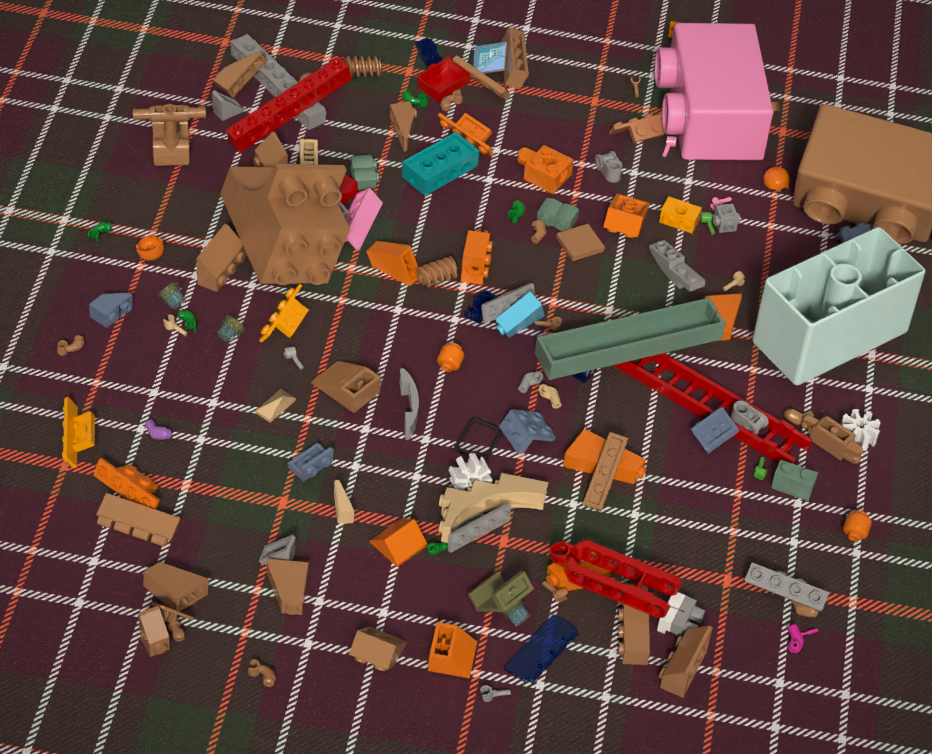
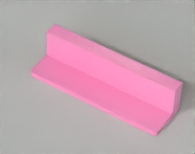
(361, 216)

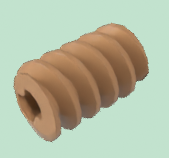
(364, 66)
(437, 270)

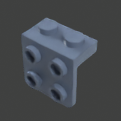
(523, 427)

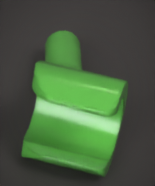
(707, 218)
(760, 472)

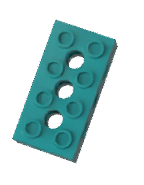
(440, 163)

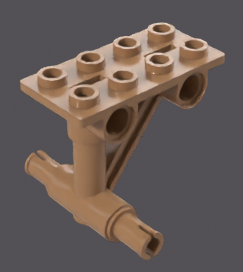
(170, 131)

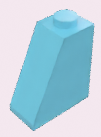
(519, 315)

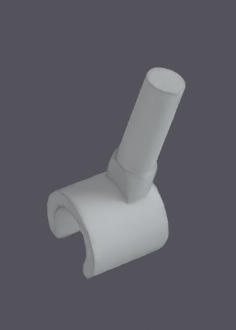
(290, 352)
(488, 697)

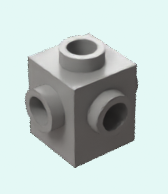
(726, 218)

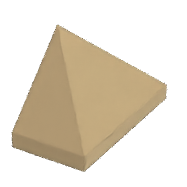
(275, 405)

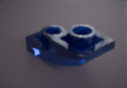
(428, 51)
(474, 311)

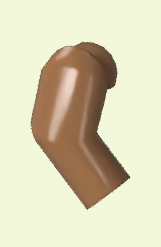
(795, 416)

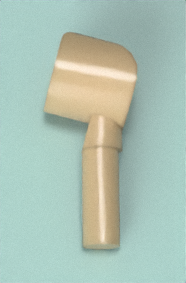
(738, 280)
(169, 325)

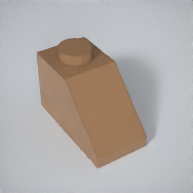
(153, 631)

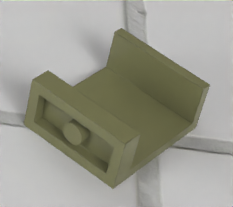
(498, 596)

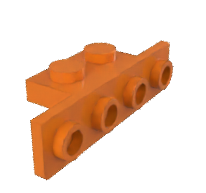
(471, 130)
(128, 483)

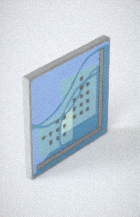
(490, 57)

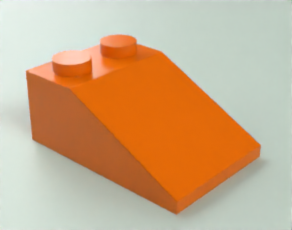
(626, 215)

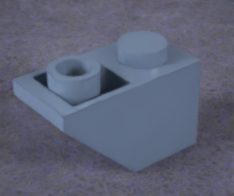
(110, 307)

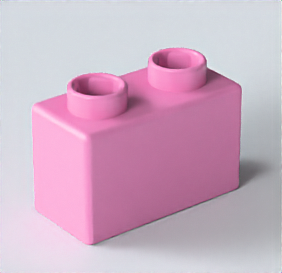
(717, 91)

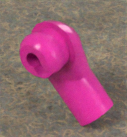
(796, 641)

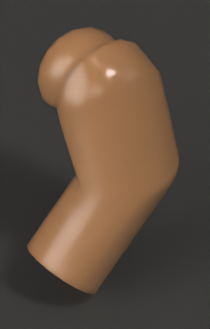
(540, 230)
(805, 611)

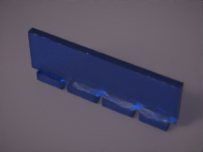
(541, 649)

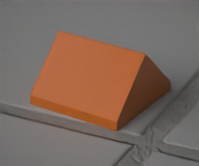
(400, 541)

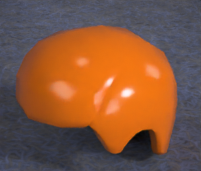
(776, 178)
(150, 248)

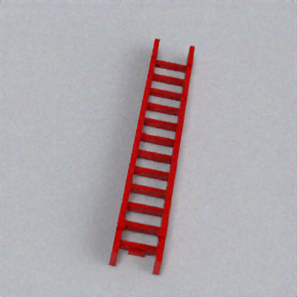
(728, 398)

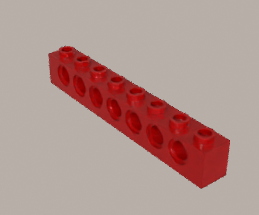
(288, 104)

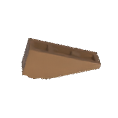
(236, 75)
(402, 119)

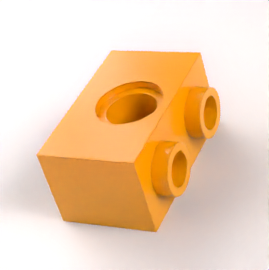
(680, 214)

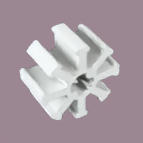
(865, 430)
(466, 473)

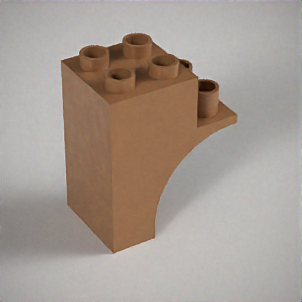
(288, 220)

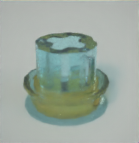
(172, 295)
(230, 329)
(517, 613)

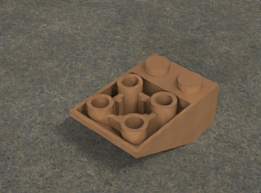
(349, 384)

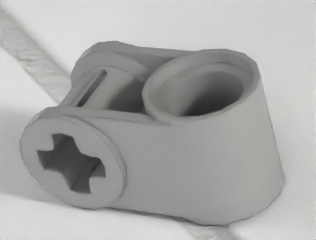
(609, 166)
(748, 417)

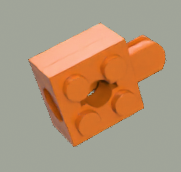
(545, 167)
(476, 257)

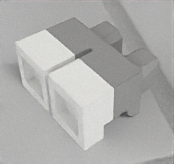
(679, 615)

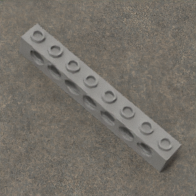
(276, 79)

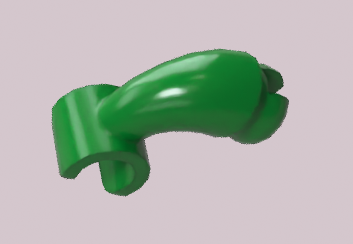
(421, 100)
(518, 211)
(100, 227)
(189, 318)
(435, 548)

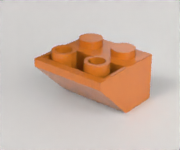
(452, 651)

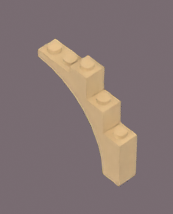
(462, 505)

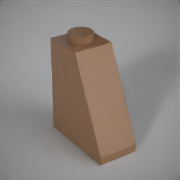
(288, 584)
(175, 586)

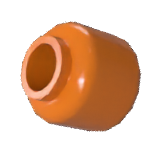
(450, 357)
(857, 525)

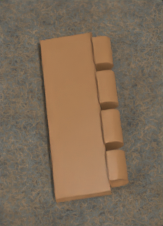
(141, 518)

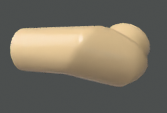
(551, 394)

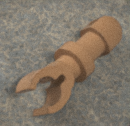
(177, 632)

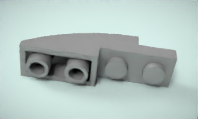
(674, 267)

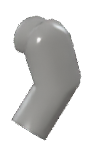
(530, 379)

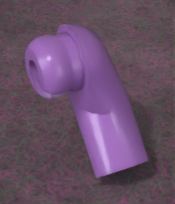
(157, 433)

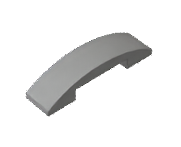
(408, 387)

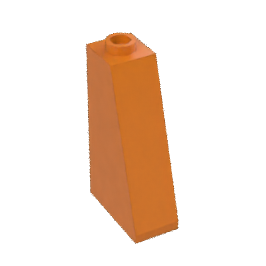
(586, 452)

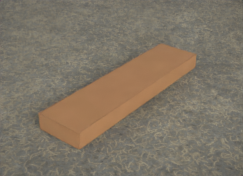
(482, 78)
(605, 471)

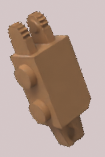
(833, 438)

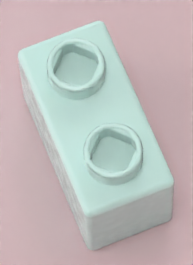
(837, 305)

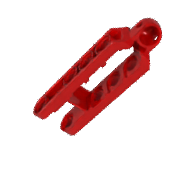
(632, 595)

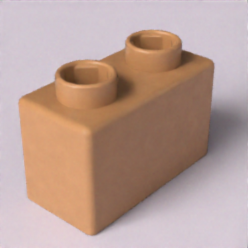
(867, 173)

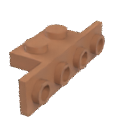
(642, 129)

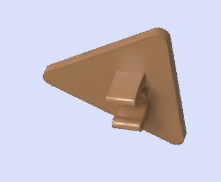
(172, 613)

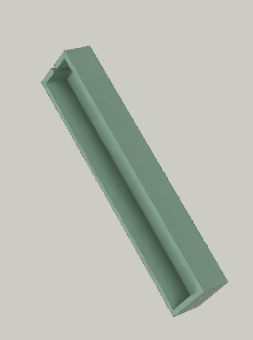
(629, 338)

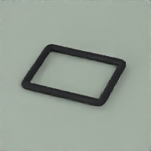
(456, 447)

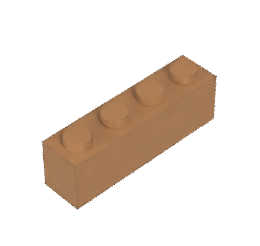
(516, 58)
(634, 634)

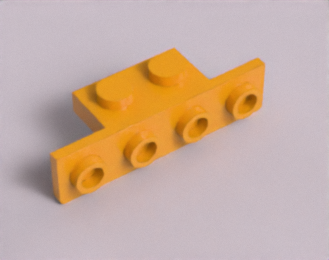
(288, 317)
(78, 432)

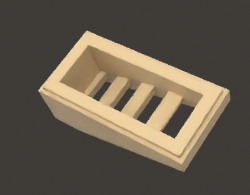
(309, 144)
(343, 507)

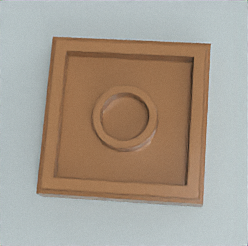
(580, 242)

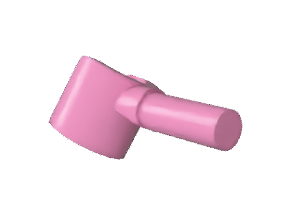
(671, 142)
(716, 201)

